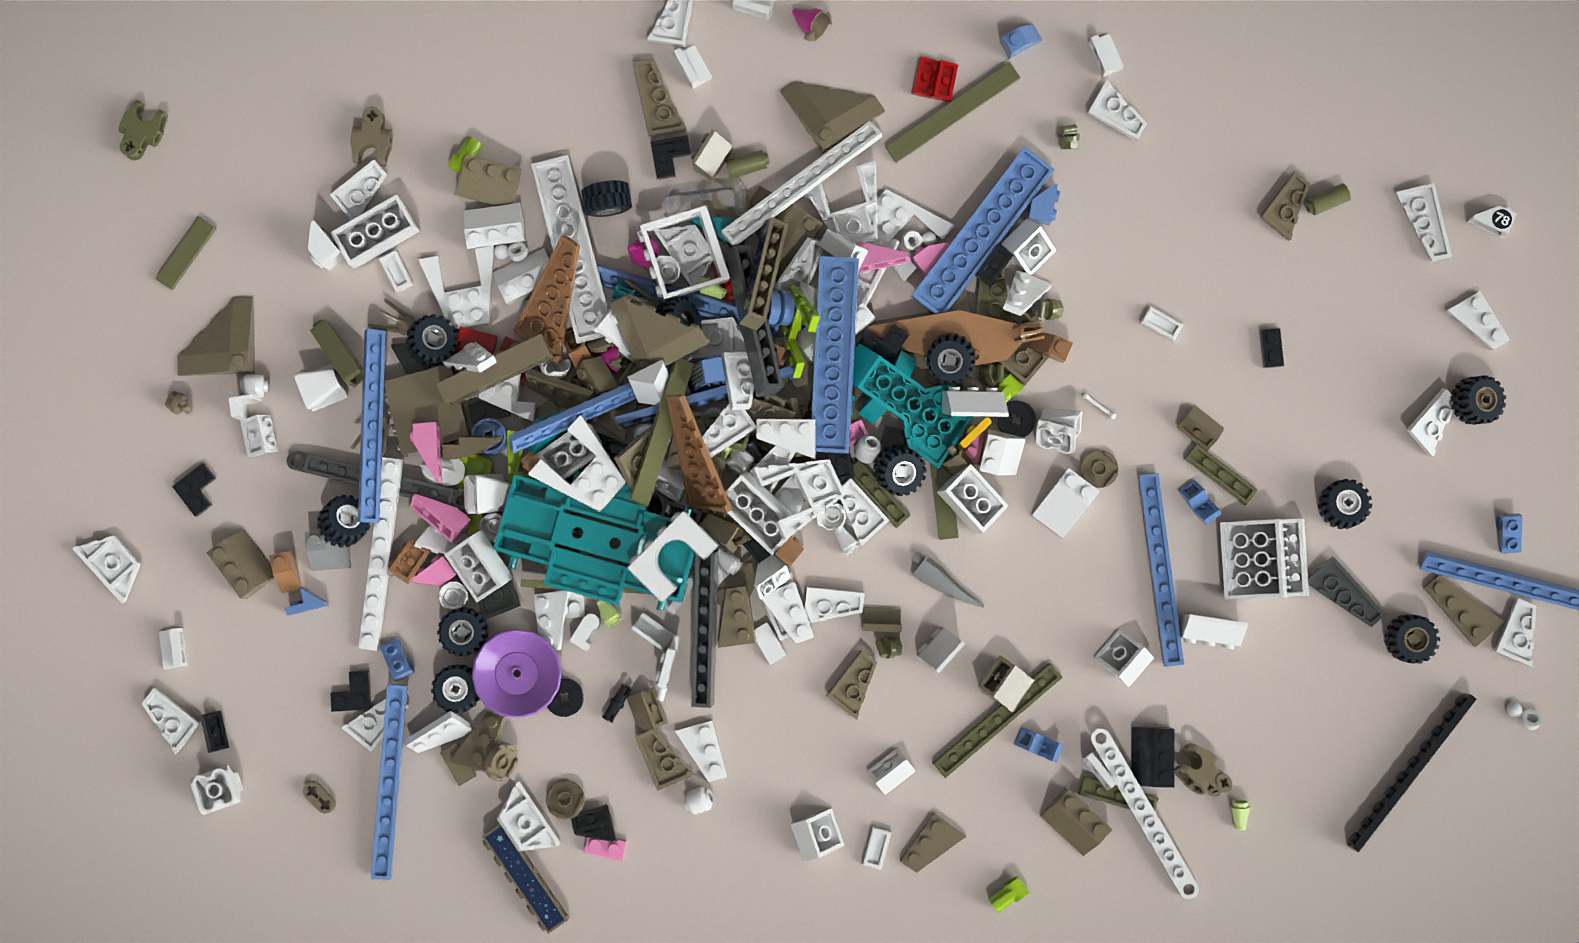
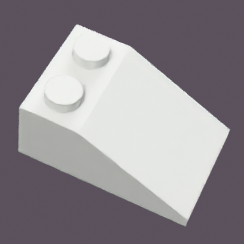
(1065, 502)
(940, 649)

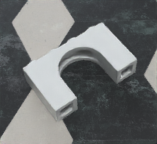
(839, 247)
(646, 565)

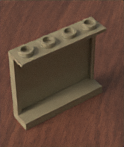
(418, 400)

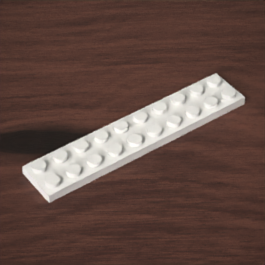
(565, 217)

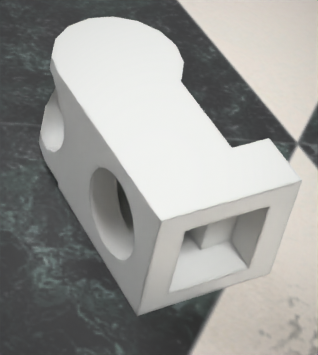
(585, 629)

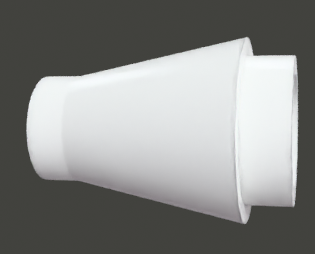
(846, 541)
(729, 562)

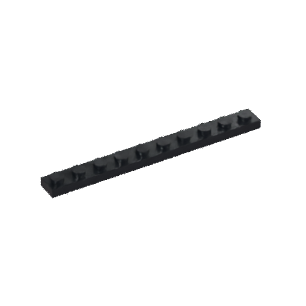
(1407, 777)

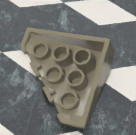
(830, 113)
(799, 228)
(655, 336)
(224, 345)

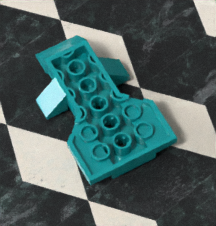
(892, 389)

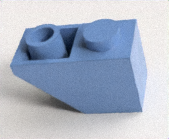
(1042, 206)

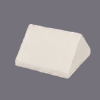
(649, 383)

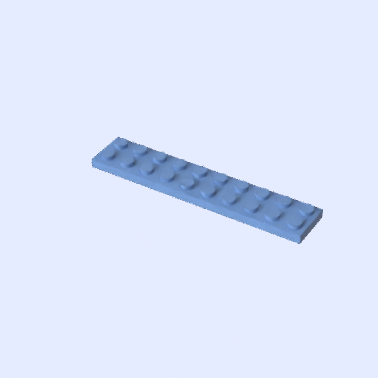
(982, 232)
(835, 353)

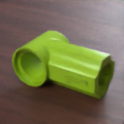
(470, 147)
(1010, 387)
(1012, 892)

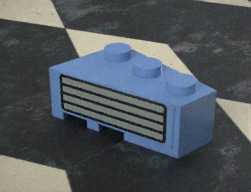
(707, 374)

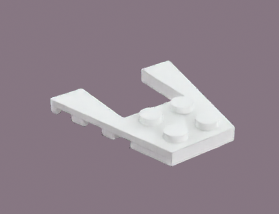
(895, 213)
(855, 222)
(465, 306)
(596, 483)
(817, 483)

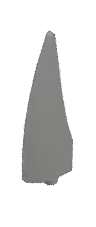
(936, 577)

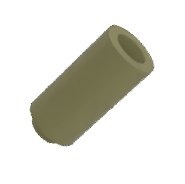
(747, 163)
(1328, 199)

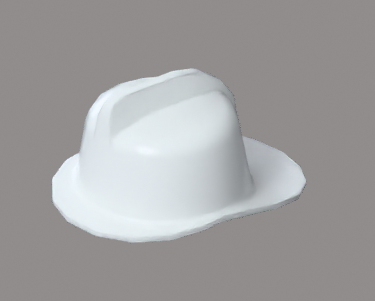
(452, 472)

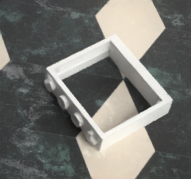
(712, 241)

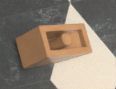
(1052, 346)
(576, 351)
(790, 551)
(285, 571)

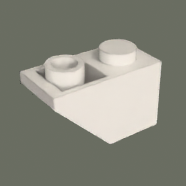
(770, 575)

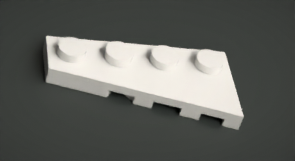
(1425, 215)

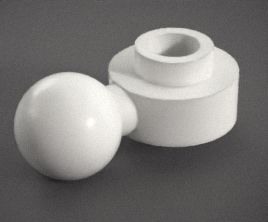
(927, 239)
(516, 251)
(1515, 710)

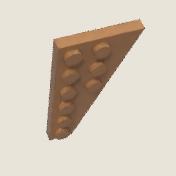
(551, 298)
(698, 471)

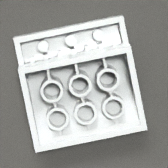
(1264, 559)

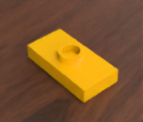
(974, 431)

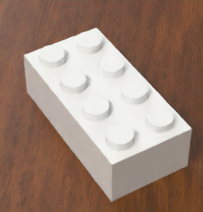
(375, 231)
(757, 511)

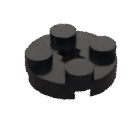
(1027, 422)
(573, 705)

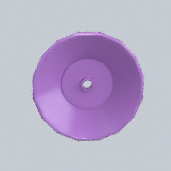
(516, 695)

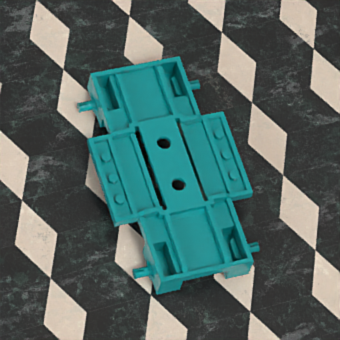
(537, 521)

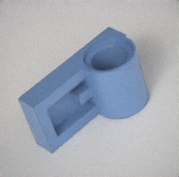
(1510, 532)
(396, 659)

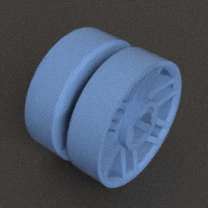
(781, 308)
(494, 427)

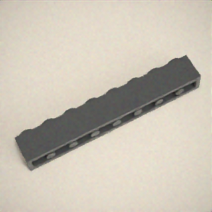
(758, 343)
(704, 630)

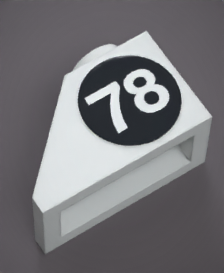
(1495, 220)

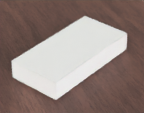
(396, 271)
(1161, 323)
(769, 644)
(876, 847)

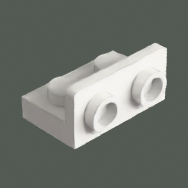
(258, 435)

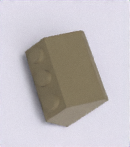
(487, 181)
(241, 564)
(1076, 822)

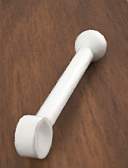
(1112, 415)

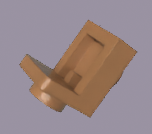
(780, 352)

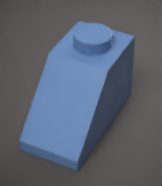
(1020, 40)

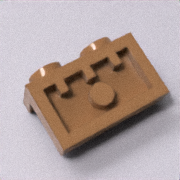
(407, 562)

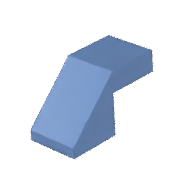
(1199, 502)
(1039, 744)

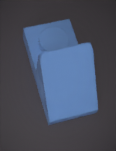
(310, 602)

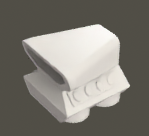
(321, 387)
(1059, 429)
(485, 493)
(216, 789)

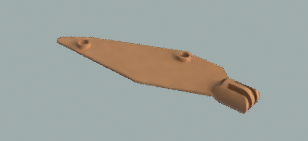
(990, 337)

